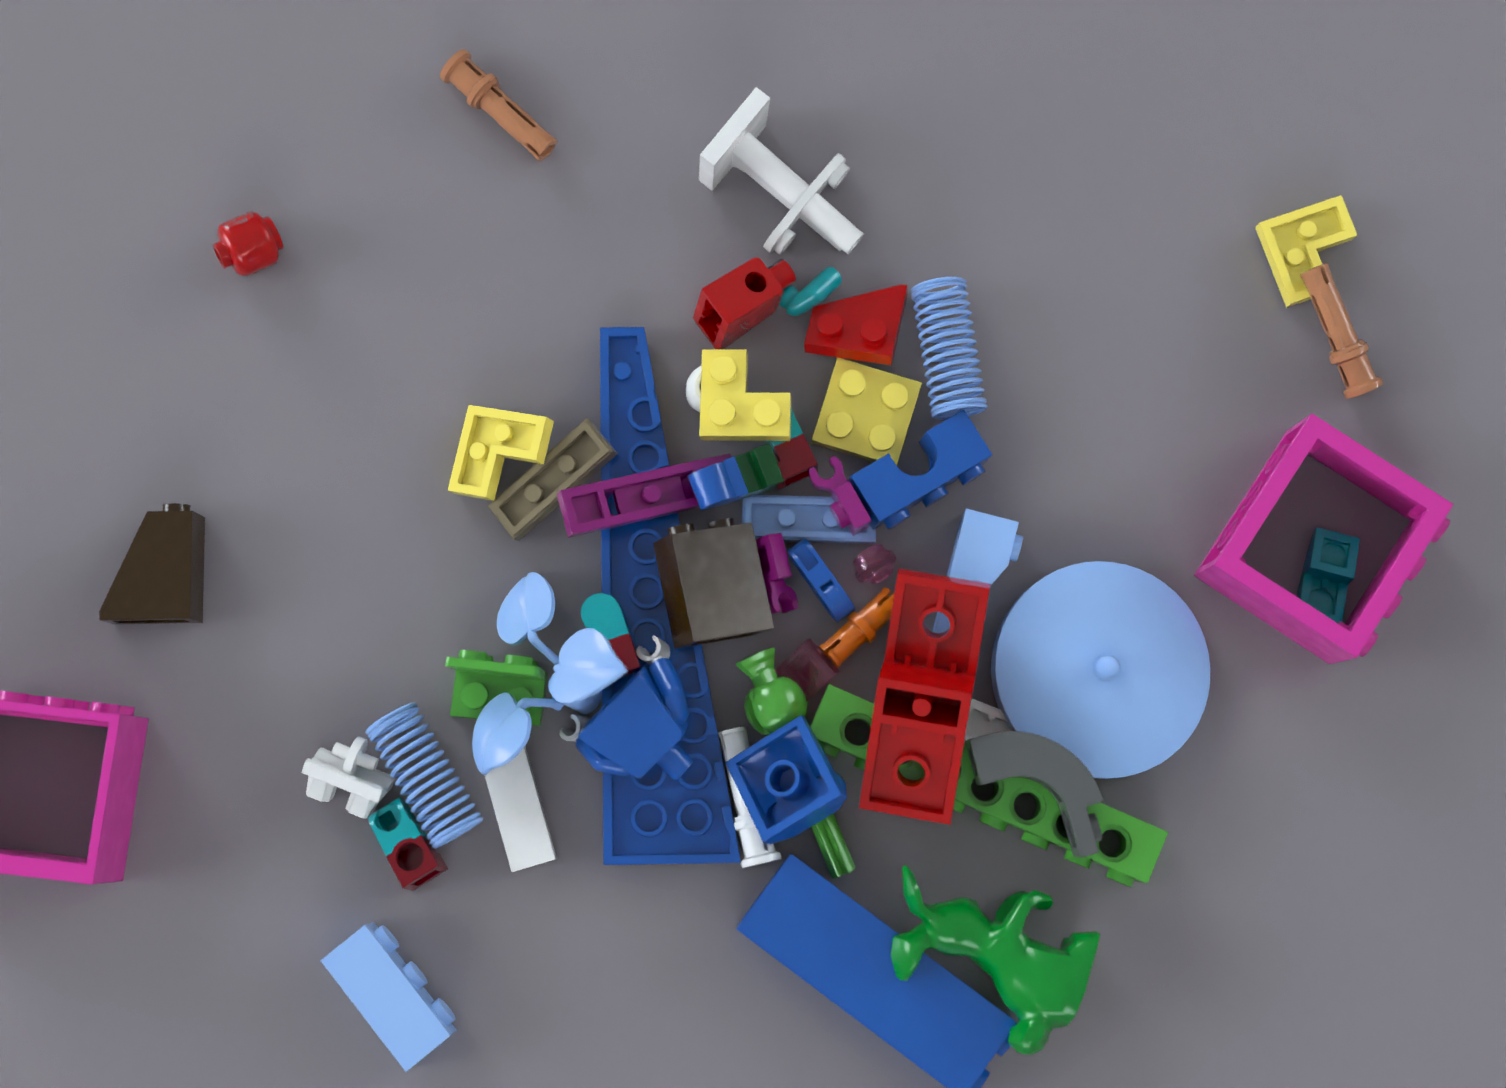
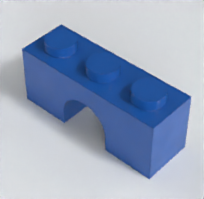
(953, 454)

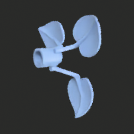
(579, 676)

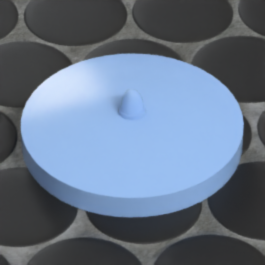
(1103, 666)

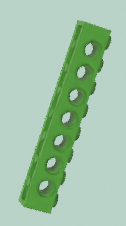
(1138, 840)

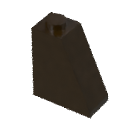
(161, 571)

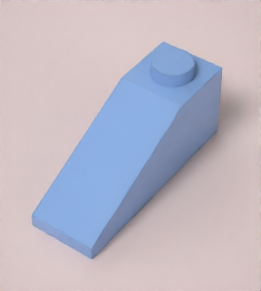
(981, 552)

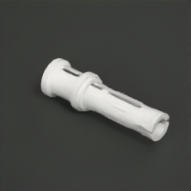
(754, 849)

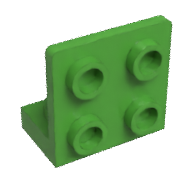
(481, 680)

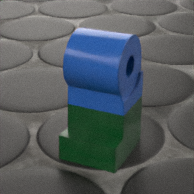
(736, 478)

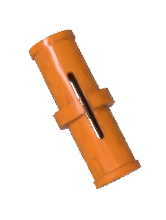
(859, 628)

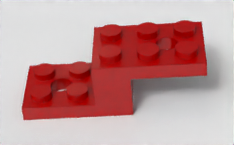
(924, 696)

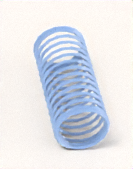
(961, 402)
(389, 723)

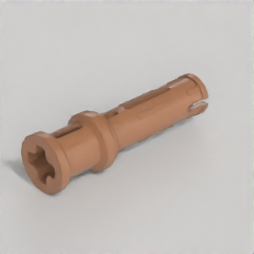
(484, 93)
(1347, 349)

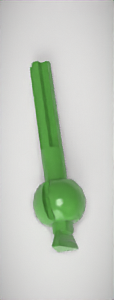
(771, 706)

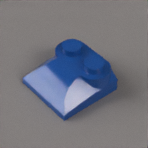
(787, 782)

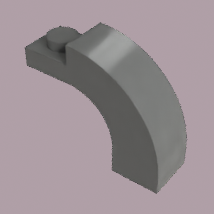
(1052, 766)

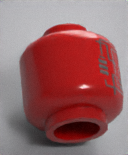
(248, 243)

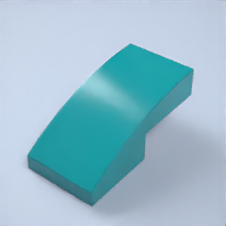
(1328, 571)

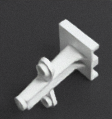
(738, 147)

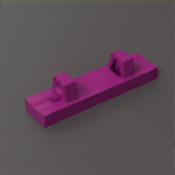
(635, 497)

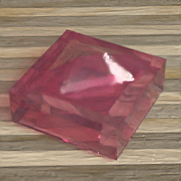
(808, 668)

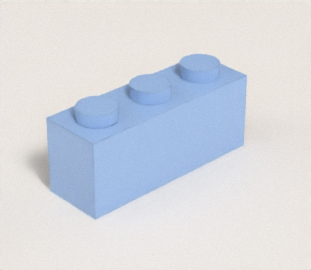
(390, 994)

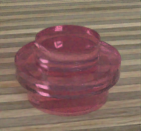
(874, 564)

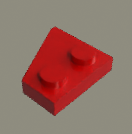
(858, 326)

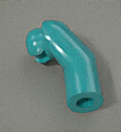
(812, 294)

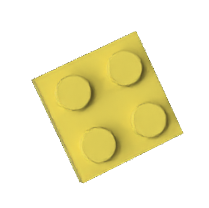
(866, 411)

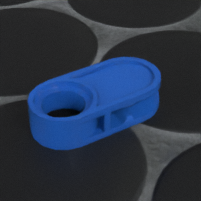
(820, 580)

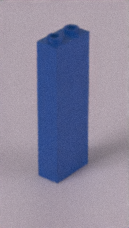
(848, 960)

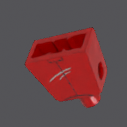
(741, 300)

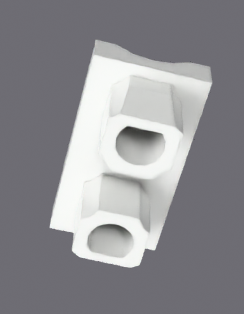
(351, 771)

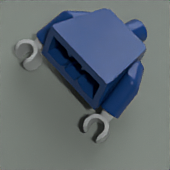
(638, 722)

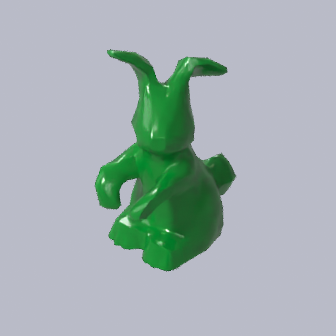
(1032, 977)

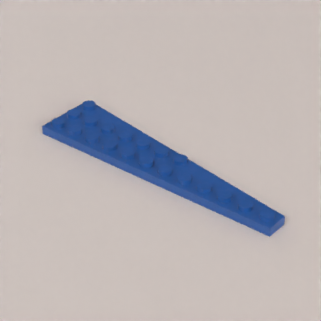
(654, 815)

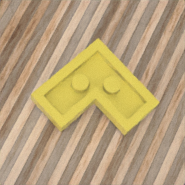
(1295, 239)
(730, 411)
(487, 440)

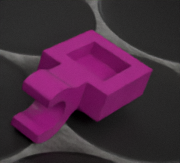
(847, 506)
(776, 569)

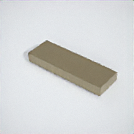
(565, 467)

